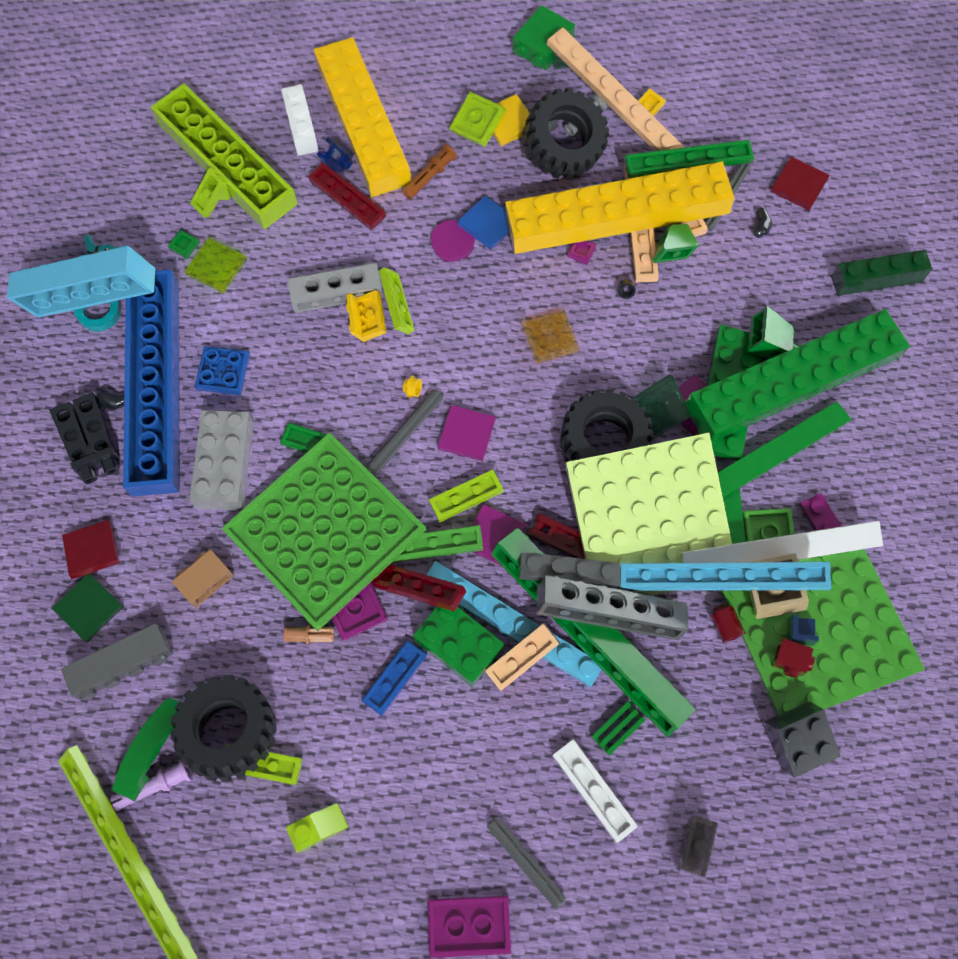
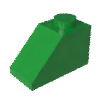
(675, 244)

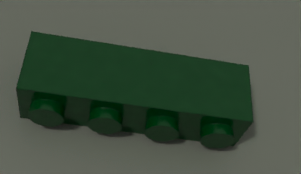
(881, 272)

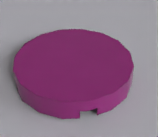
(451, 241)

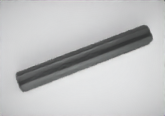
(735, 182)
(526, 862)

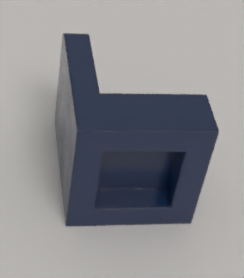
(802, 630)

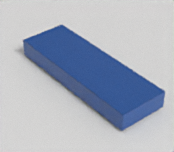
(394, 678)

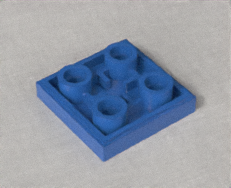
(222, 370)

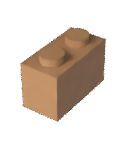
(202, 578)

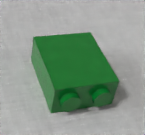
(532, 38)

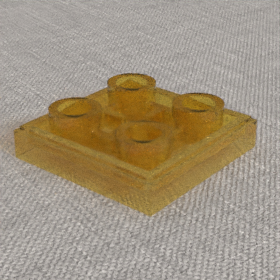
(550, 337)

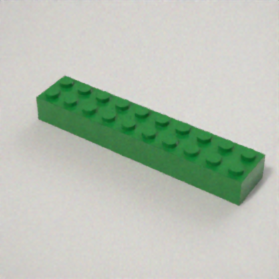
(796, 375)

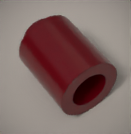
(727, 623)

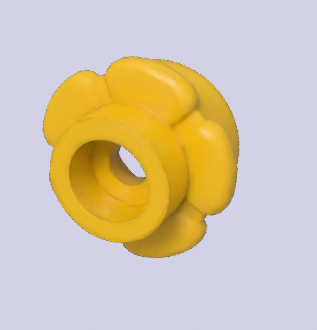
(412, 387)

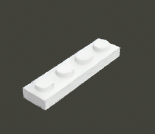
(595, 791)

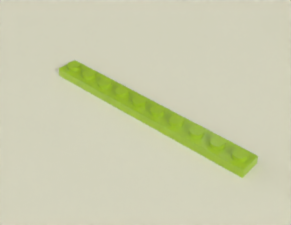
(125, 856)

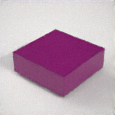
(582, 251)

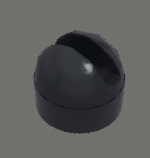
(626, 294)

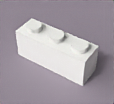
(300, 120)

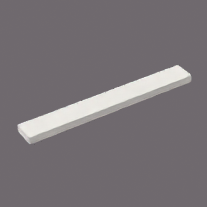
(803, 544)

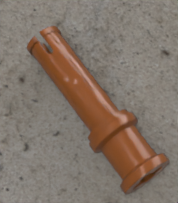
(435, 165)

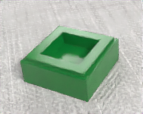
(183, 244)

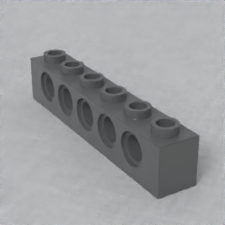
(612, 608)

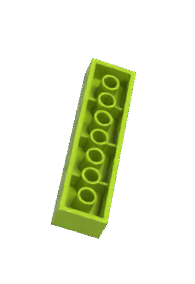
(218, 147)

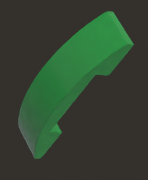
(143, 751)

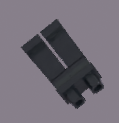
(86, 437)

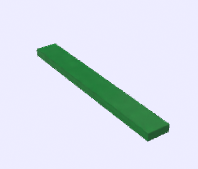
(782, 448)

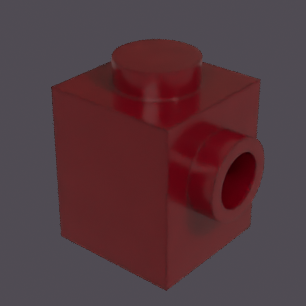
(793, 658)

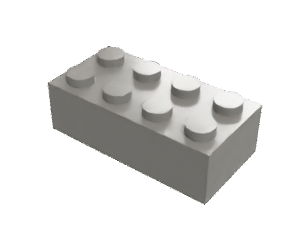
(222, 460)

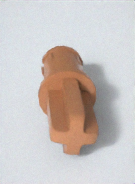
(308, 634)

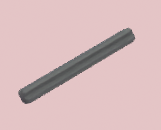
(404, 432)

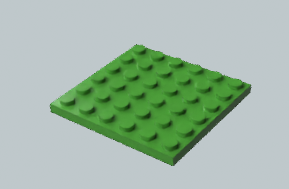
(324, 530)
(858, 634)

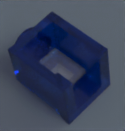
(338, 156)

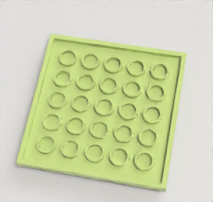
(649, 503)

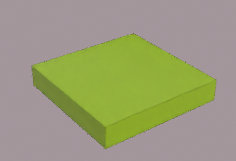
(477, 119)

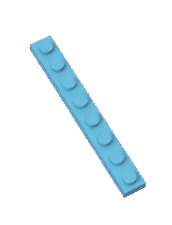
(726, 576)
(518, 626)

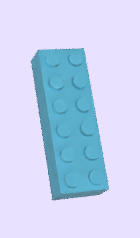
(81, 282)

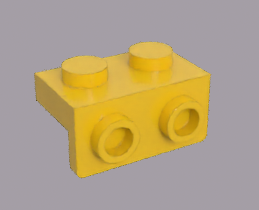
(366, 315)

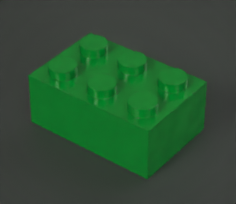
(459, 643)

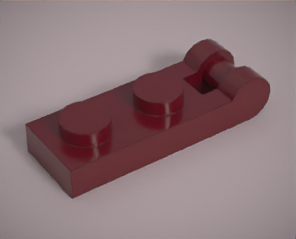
(559, 536)

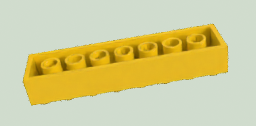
(362, 117)

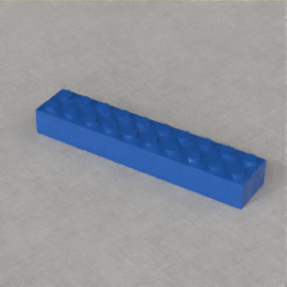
(152, 390)

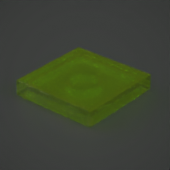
(216, 265)

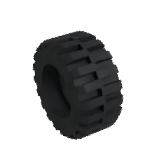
(579, 112)
(603, 407)
(201, 706)

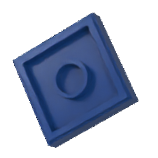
(485, 222)

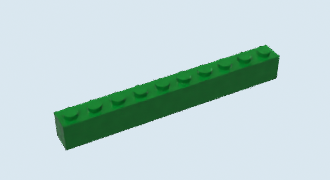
(608, 649)

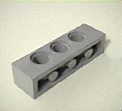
(325, 295)

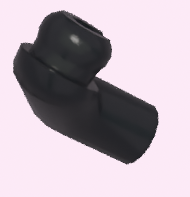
(765, 223)
(110, 401)

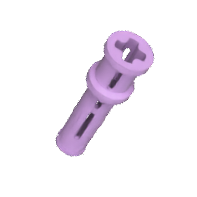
(162, 781)

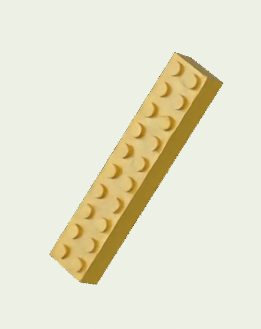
(619, 207)

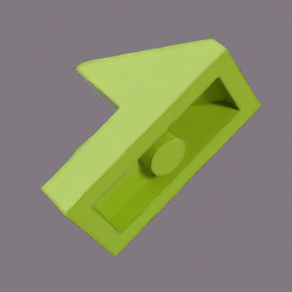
(209, 193)

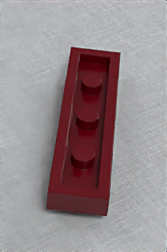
(347, 196)
(420, 587)

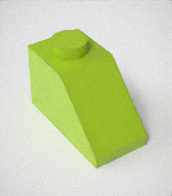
(316, 828)

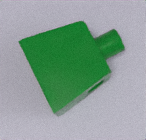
(770, 334)

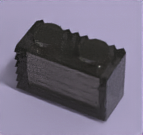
(696, 846)

